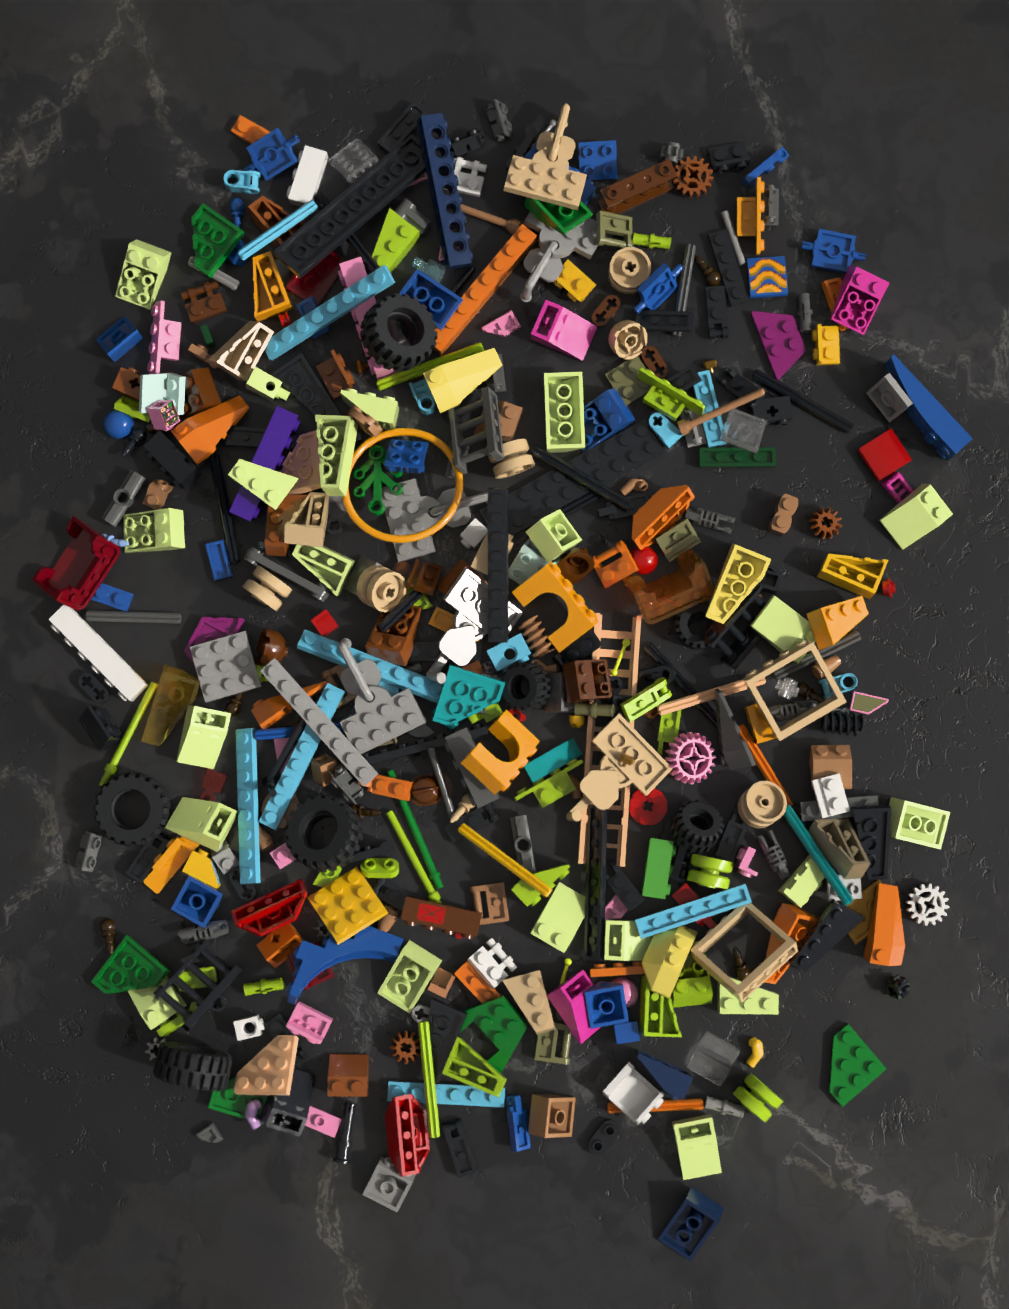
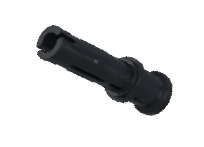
(344, 1142)

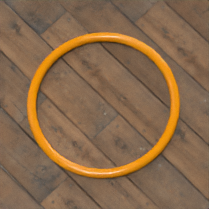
(422, 534)

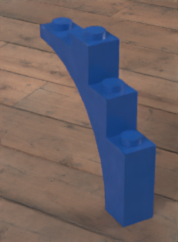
(313, 959)

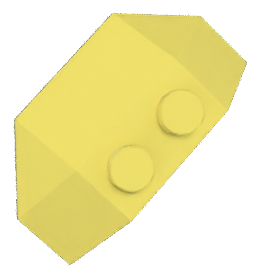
(666, 958)

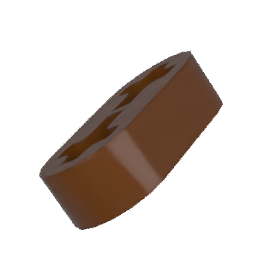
(608, 313)
(657, 360)

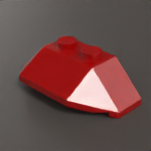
(271, 910)
(407, 1134)

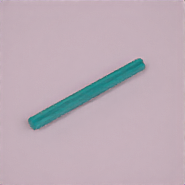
(817, 855)

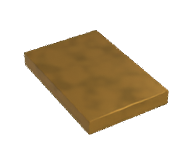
(865, 907)

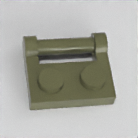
(616, 225)
(547, 1045)

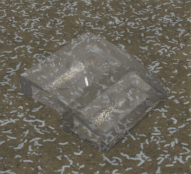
(713, 1058)

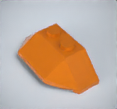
(660, 514)

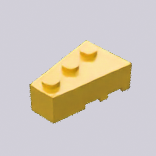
(853, 574)

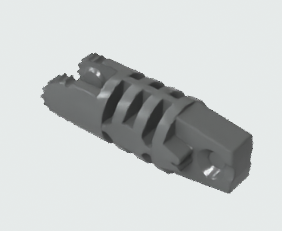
(709, 519)
(789, 710)
(774, 855)
(197, 933)

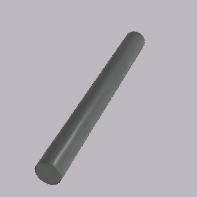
(441, 781)

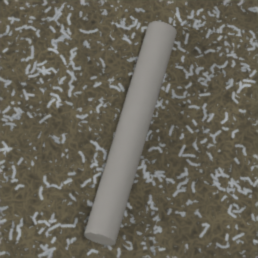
(733, 238)

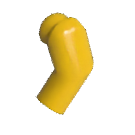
(757, 1051)

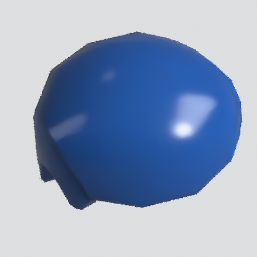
(117, 424)

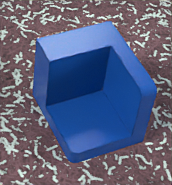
(627, 1032)

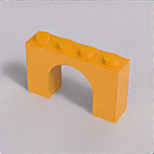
(579, 618)
(519, 744)

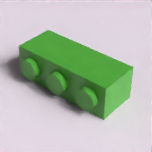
(658, 868)

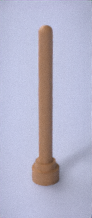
(511, 225)
(686, 425)

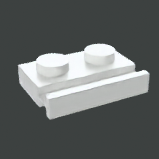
(830, 795)

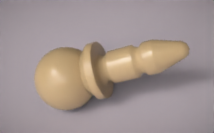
(463, 806)

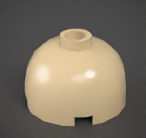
(627, 339)

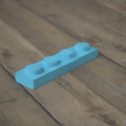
(705, 393)

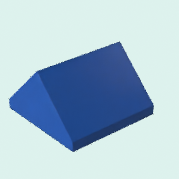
(119, 338)
(197, 901)
(606, 1004)

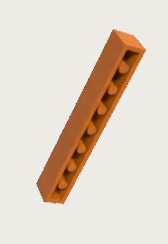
(485, 286)

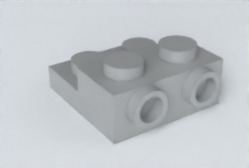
(889, 397)
(387, 1186)

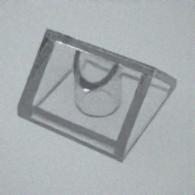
(743, 430)

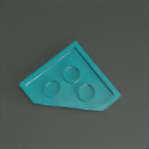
(465, 695)

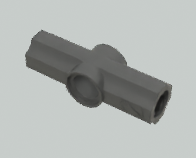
(130, 487)
(521, 831)

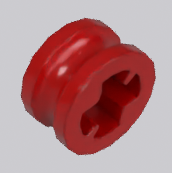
(285, 320)

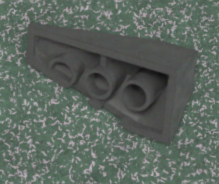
(733, 749)

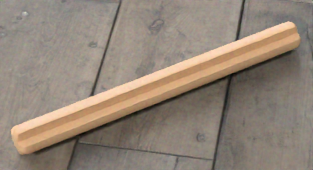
(704, 696)

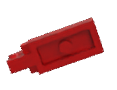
(686, 895)

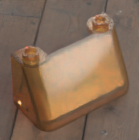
(672, 592)

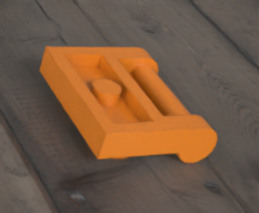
(618, 569)

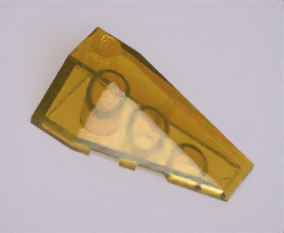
(173, 695)

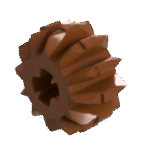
(827, 516)
(404, 1053)

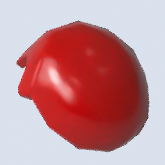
(645, 559)

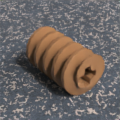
(535, 637)

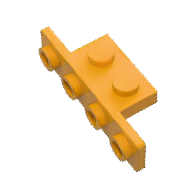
(749, 216)
(170, 862)

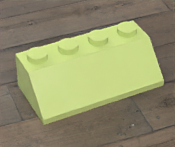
(564, 411)

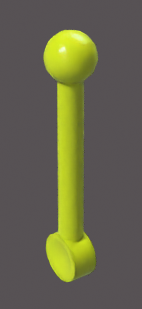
(626, 642)
(567, 961)

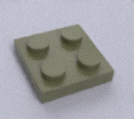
(625, 380)

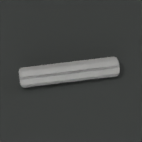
(219, 276)

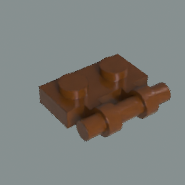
(206, 307)

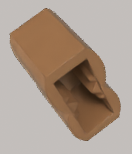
(783, 511)

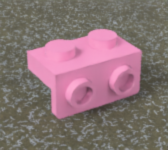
(744, 857)
(309, 1023)

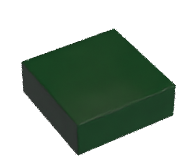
(207, 336)

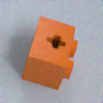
(280, 944)

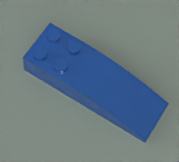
(928, 414)

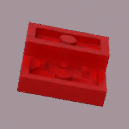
(884, 454)

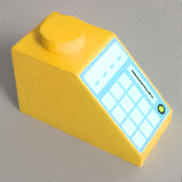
(202, 868)

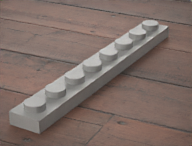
(319, 722)

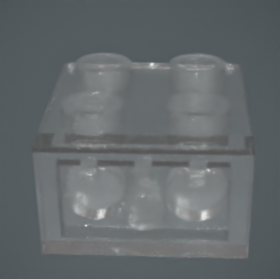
(353, 161)

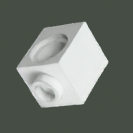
(473, 534)
(241, 1031)

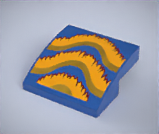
(767, 277)

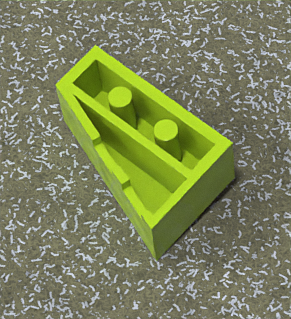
(394, 241)
(472, 1069)

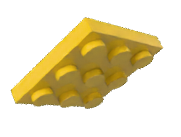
(347, 905)

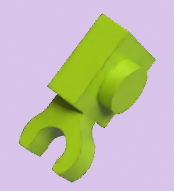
(492, 712)

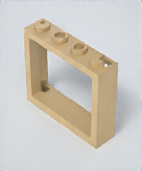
(808, 716)
(763, 971)

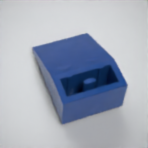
(605, 418)

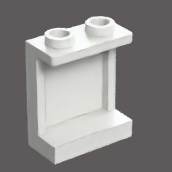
(633, 1094)

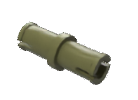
(594, 709)

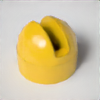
(576, 720)

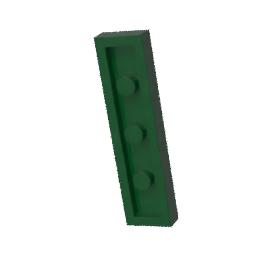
(737, 458)

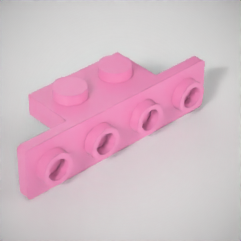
(165, 339)

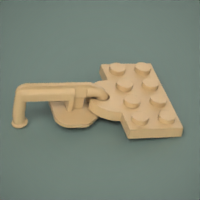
(548, 172)
(603, 785)

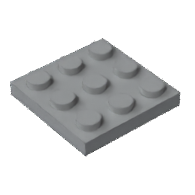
(225, 666)

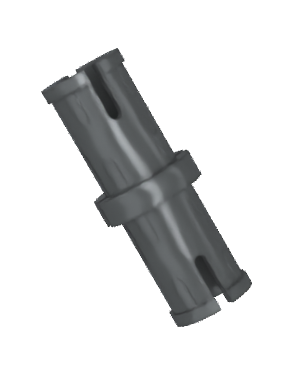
(804, 313)

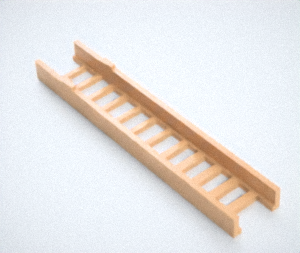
(631, 674)

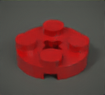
(643, 816)

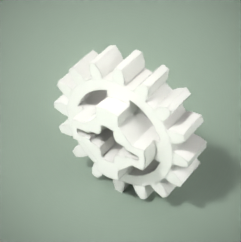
(923, 910)

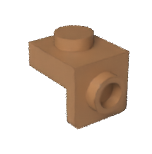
(157, 494)

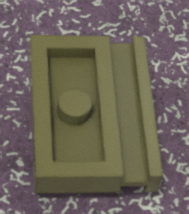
(677, 539)

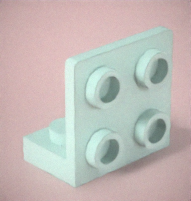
(162, 387)
(527, 563)

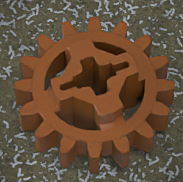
(698, 171)

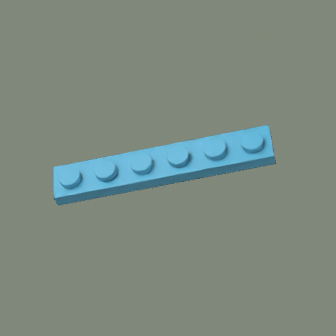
(693, 911)
(447, 1094)

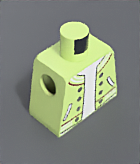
(258, 382)

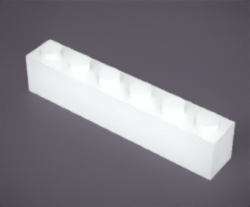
(98, 652)

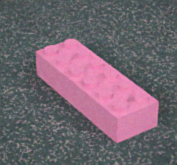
(350, 273)

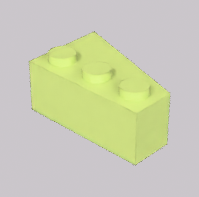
(802, 882)
(759, 1002)

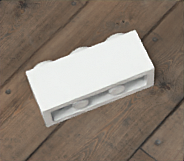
(307, 176)

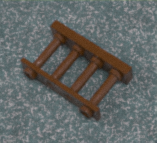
(638, 188)

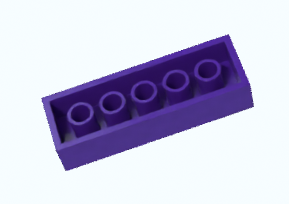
(267, 456)

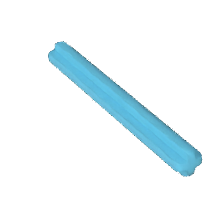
(277, 230)

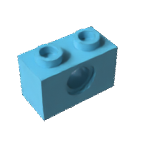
(516, 644)

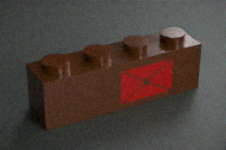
(441, 916)

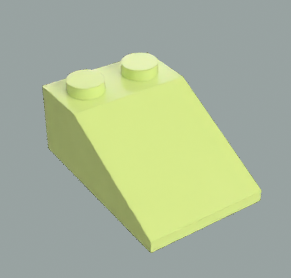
(916, 516)
(782, 626)
(917, 823)
(560, 917)
(409, 976)
(157, 1012)

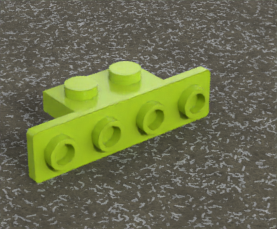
(667, 398)
(553, 788)

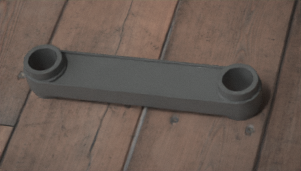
(256, 556)

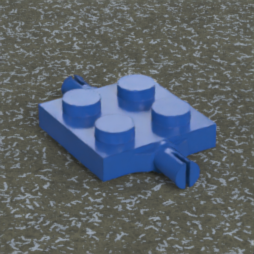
(272, 154)
(833, 251)
(657, 287)

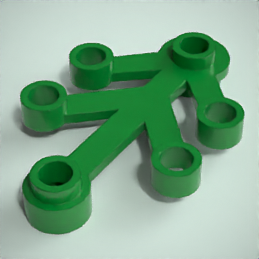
(377, 478)

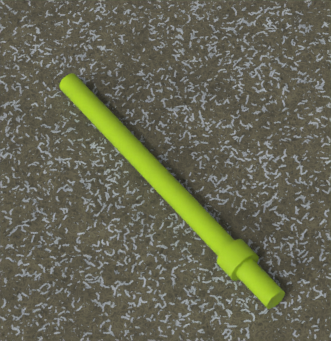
(111, 768)
(433, 895)

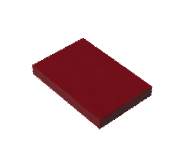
(318, 280)

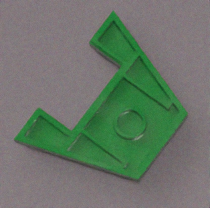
(501, 1025)

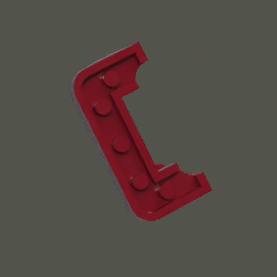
(79, 567)

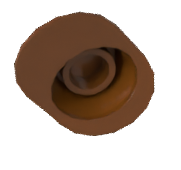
(576, 564)
(426, 789)

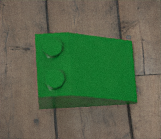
(556, 216)

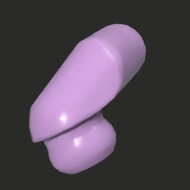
(251, 1112)

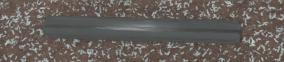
(685, 280)
(137, 617)
(809, 659)

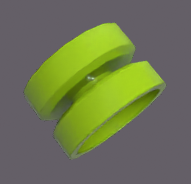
(710, 870)
(757, 1097)

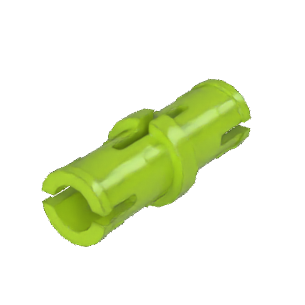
(651, 241)
(263, 986)

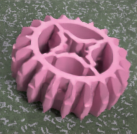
(692, 773)

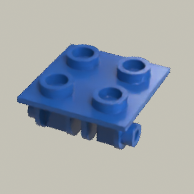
(598, 159)
(406, 455)

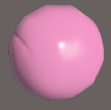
(630, 990)

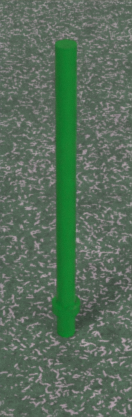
(434, 875)

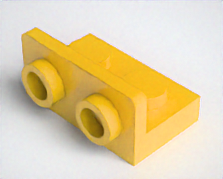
(574, 282)
(826, 345)

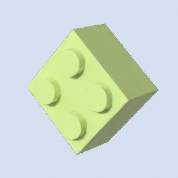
(553, 535)

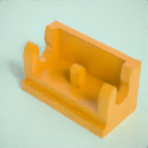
(758, 725)

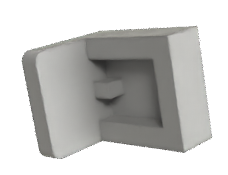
(225, 858)

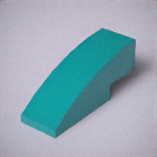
(552, 760)

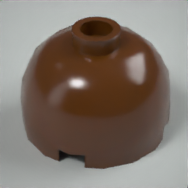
(270, 646)

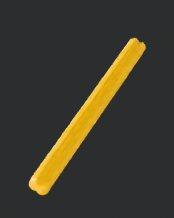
(505, 860)

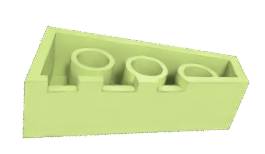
(336, 449)

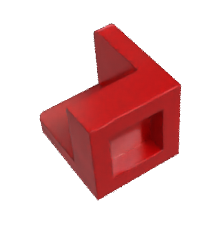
(324, 623)

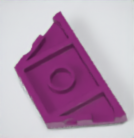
(779, 339)
(212, 629)

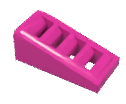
(900, 482)

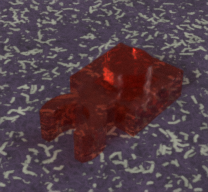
(214, 783)

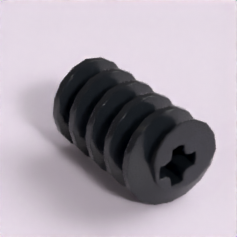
(842, 722)

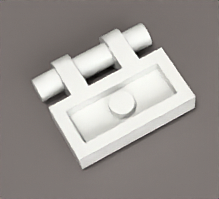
(469, 183)
(488, 967)

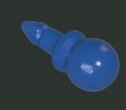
(237, 206)

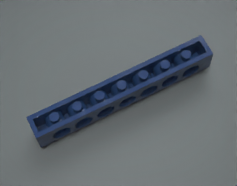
(451, 257)

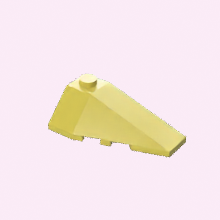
(459, 378)
(737, 579)

